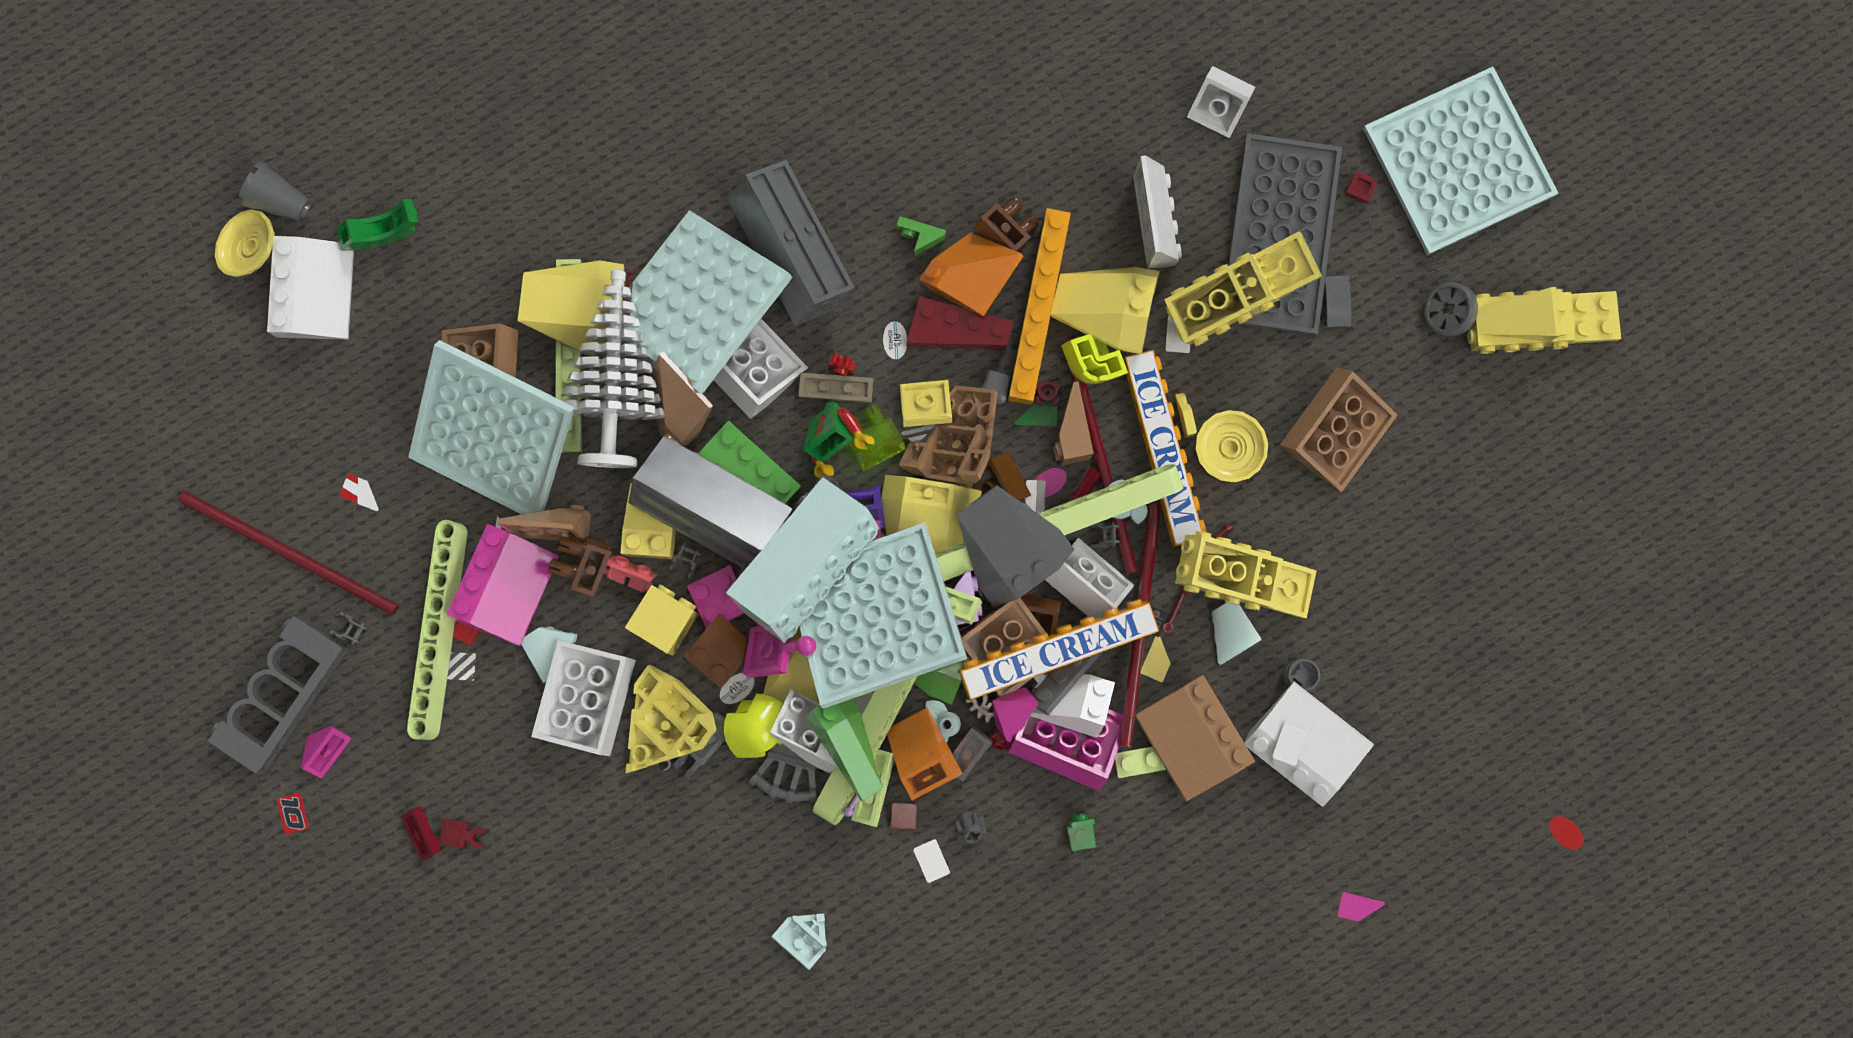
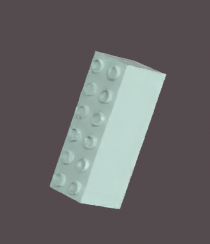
(803, 560)

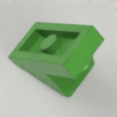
(927, 235)

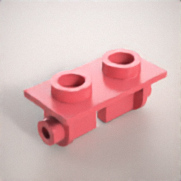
(640, 575)

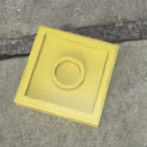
(926, 403)

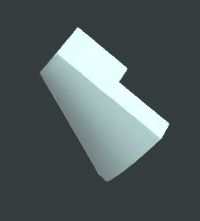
(1232, 631)

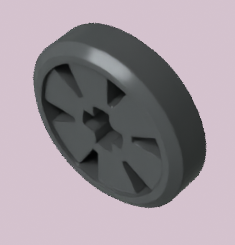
(1464, 312)

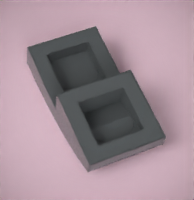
(1337, 301)

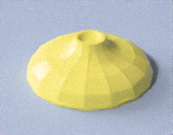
(244, 243)
(1232, 446)

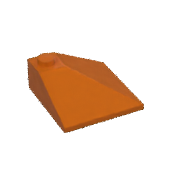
(971, 272)

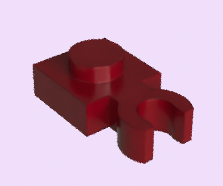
(457, 833)

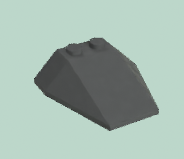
(1010, 545)

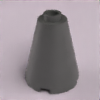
(273, 194)

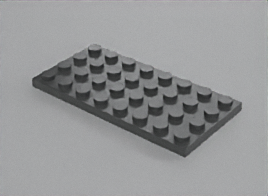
(1284, 191)

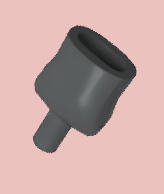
(999, 382)

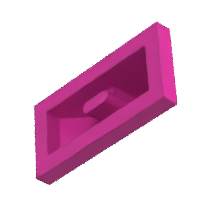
(1013, 711)
(323, 749)

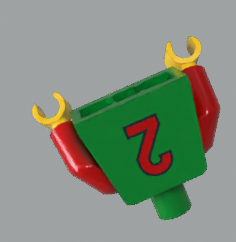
(829, 433)

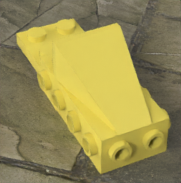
(1241, 289)
(1543, 320)
(1243, 575)

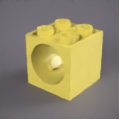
(663, 619)

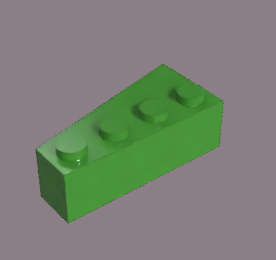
(744, 459)

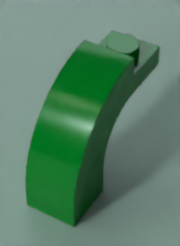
(378, 230)

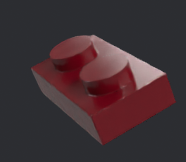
(421, 833)

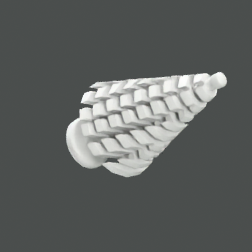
(612, 379)

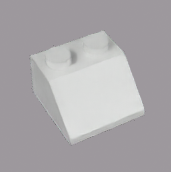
(1220, 101)

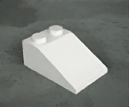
(1083, 707)

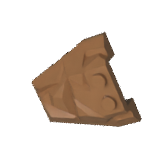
(959, 449)

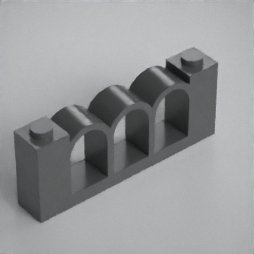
(244, 747)

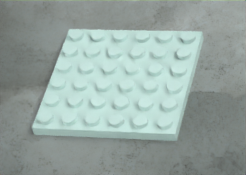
(1460, 160)
(702, 298)
(489, 430)
(883, 620)

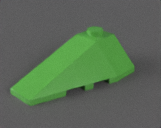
(941, 682)
(846, 740)

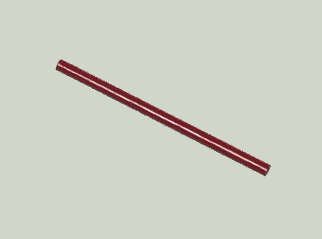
(1105, 474)
(288, 553)
(1138, 645)

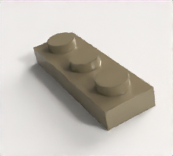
(836, 388)

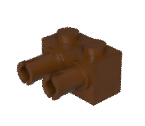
(1002, 229)
(590, 564)

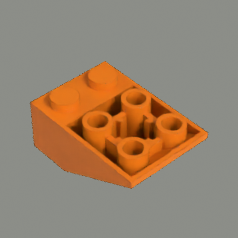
(921, 754)

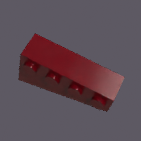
(955, 327)

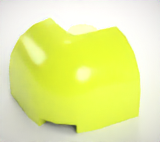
(1092, 361)
(750, 726)

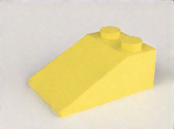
(646, 535)

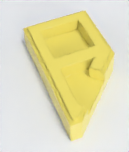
(1186, 415)

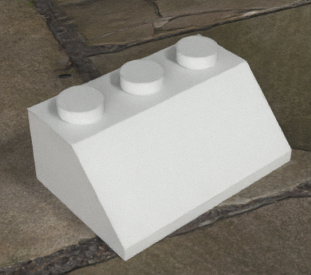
(1090, 581)

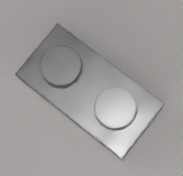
(971, 751)

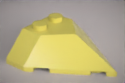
(665, 720)

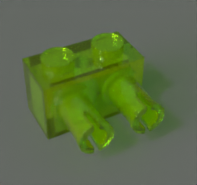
(886, 440)

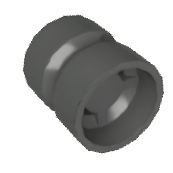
(1302, 672)

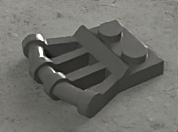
(786, 756)

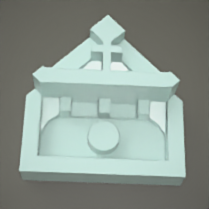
(541, 647)
(803, 938)

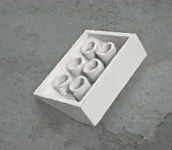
(1155, 214)
(309, 289)
(759, 370)
(583, 698)
(1329, 750)

